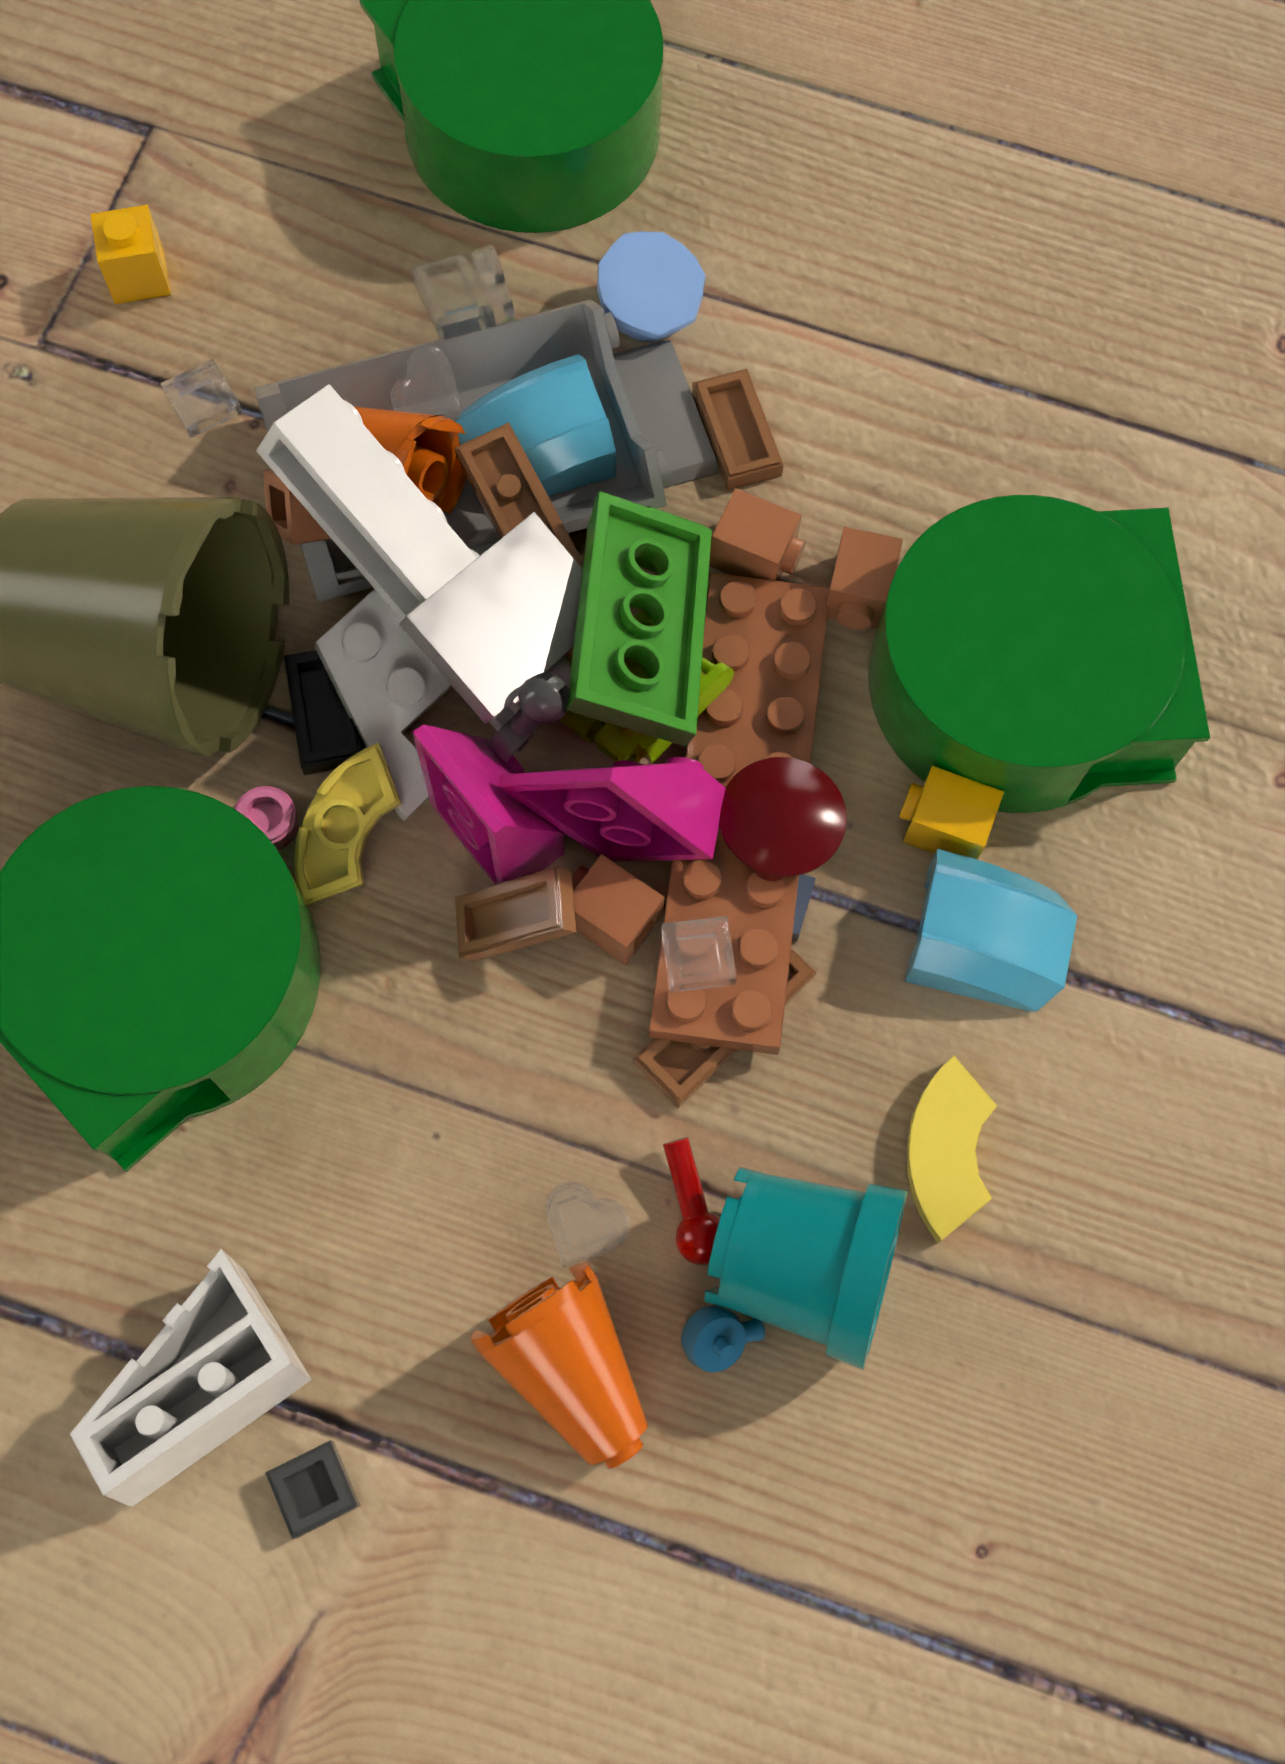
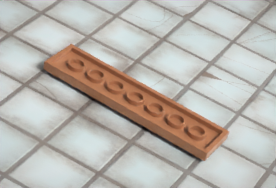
(769, 710)

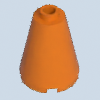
(424, 448)
(569, 1366)

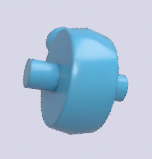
(717, 1337)

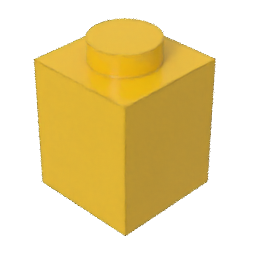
(130, 254)
(950, 813)

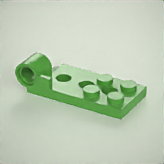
(601, 687)

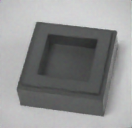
(313, 1489)

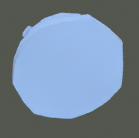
(650, 285)

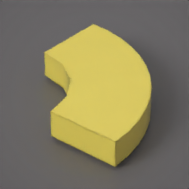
(338, 823)
(943, 1149)

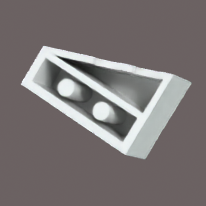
(191, 1388)

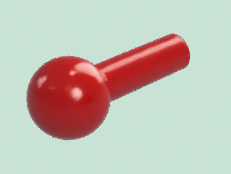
(699, 1226)

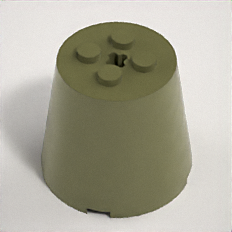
(145, 612)

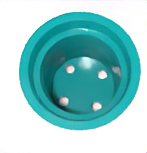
(808, 1258)

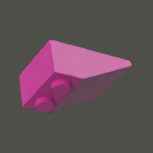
(628, 808)
(490, 823)

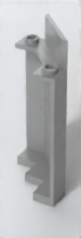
(641, 391)

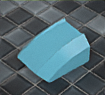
(555, 421)
(991, 934)

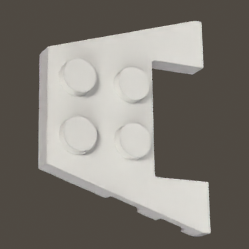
(383, 687)

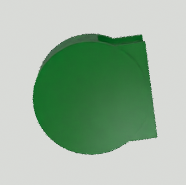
(524, 105)
(1039, 651)
(151, 963)

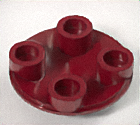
(782, 817)

